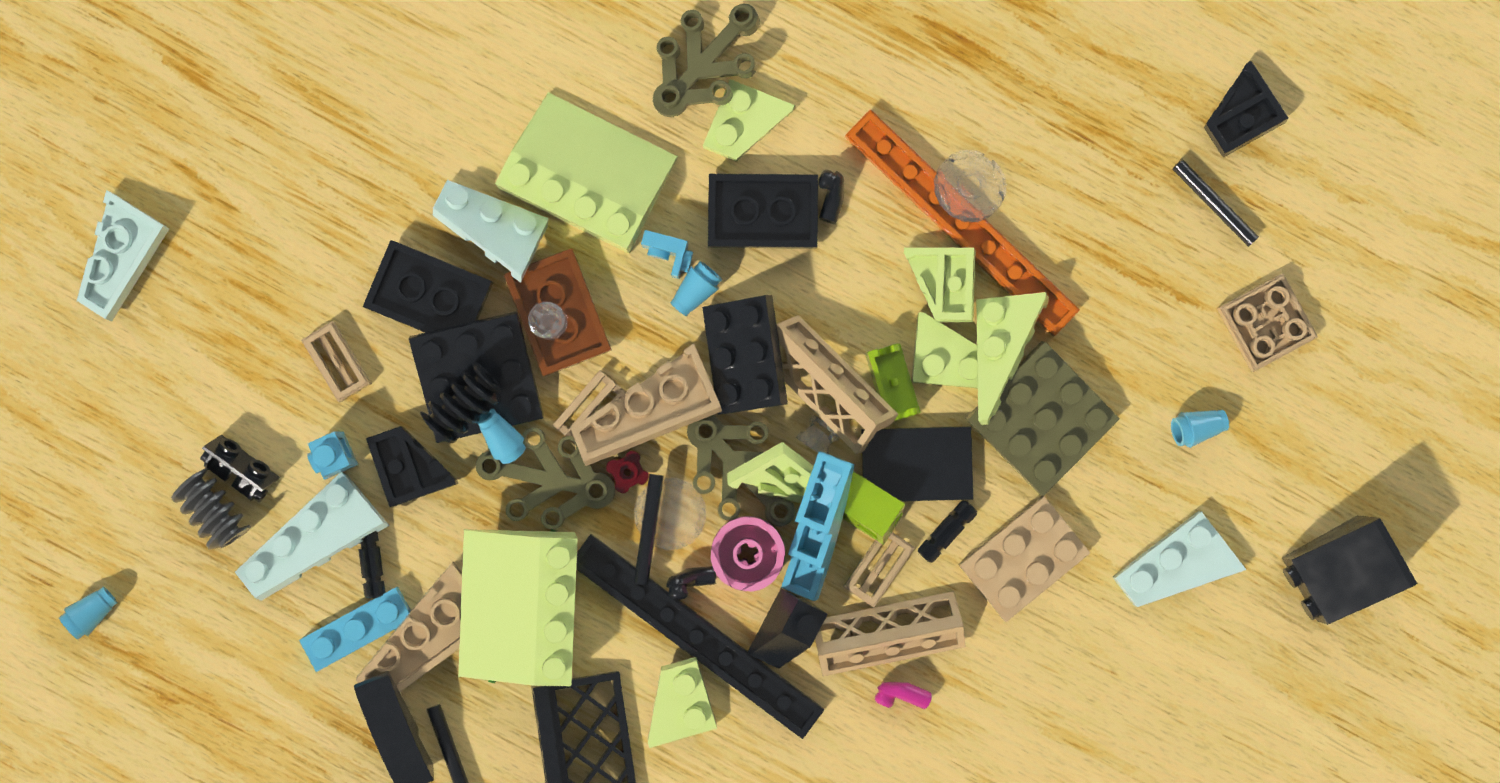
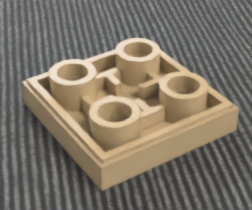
(1267, 322)

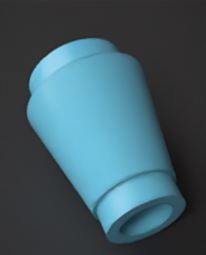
(696, 288)
(1198, 426)
(502, 439)
(87, 613)

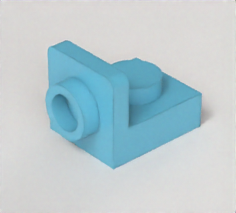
(663, 246)

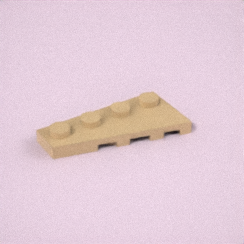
(662, 403)
(424, 636)

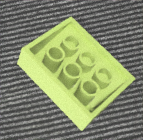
(586, 172)
(518, 606)

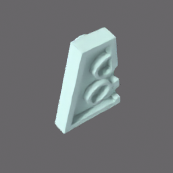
(497, 227)
(120, 255)
(1179, 562)

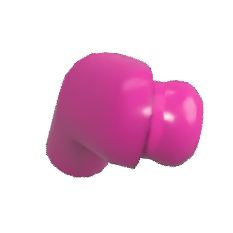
(904, 691)

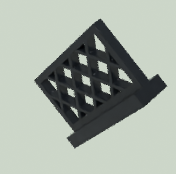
(550, 731)

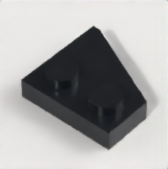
(1244, 113)
(406, 467)

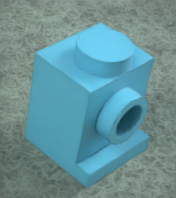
(331, 455)

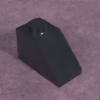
(787, 629)

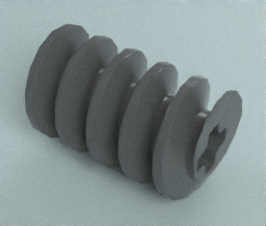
(209, 511)

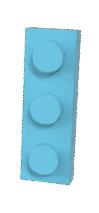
(355, 629)

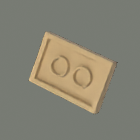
(1024, 558)

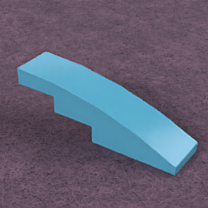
(818, 525)

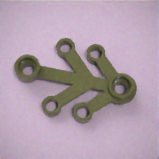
(702, 64)
(732, 460)
(552, 480)

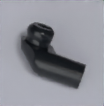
(835, 195)
(690, 577)

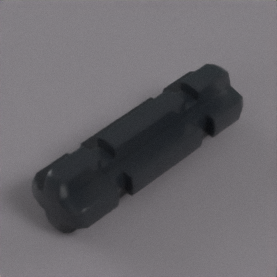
(947, 531)
(371, 566)

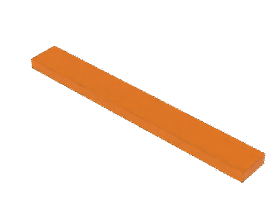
(992, 249)

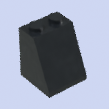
(1347, 569)

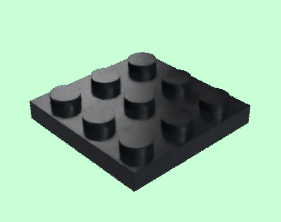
(495, 345)

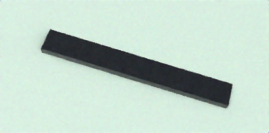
(698, 637)

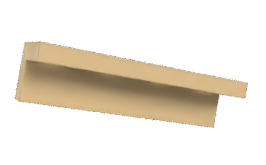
(835, 377)
(890, 641)

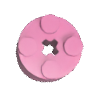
(740, 573)

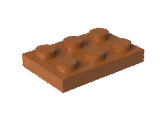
(562, 283)

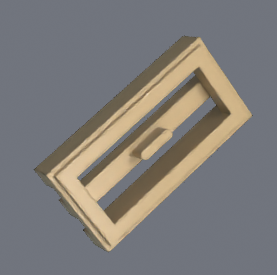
(610, 385)
(352, 388)
(861, 592)

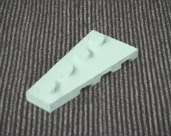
(323, 527)

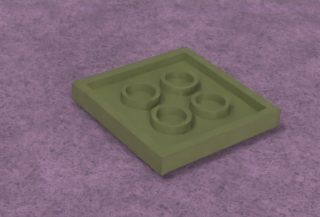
(1045, 419)

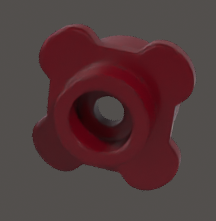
(637, 475)

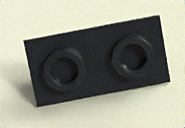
(226, 457)

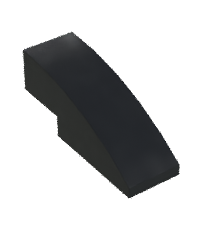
(394, 730)

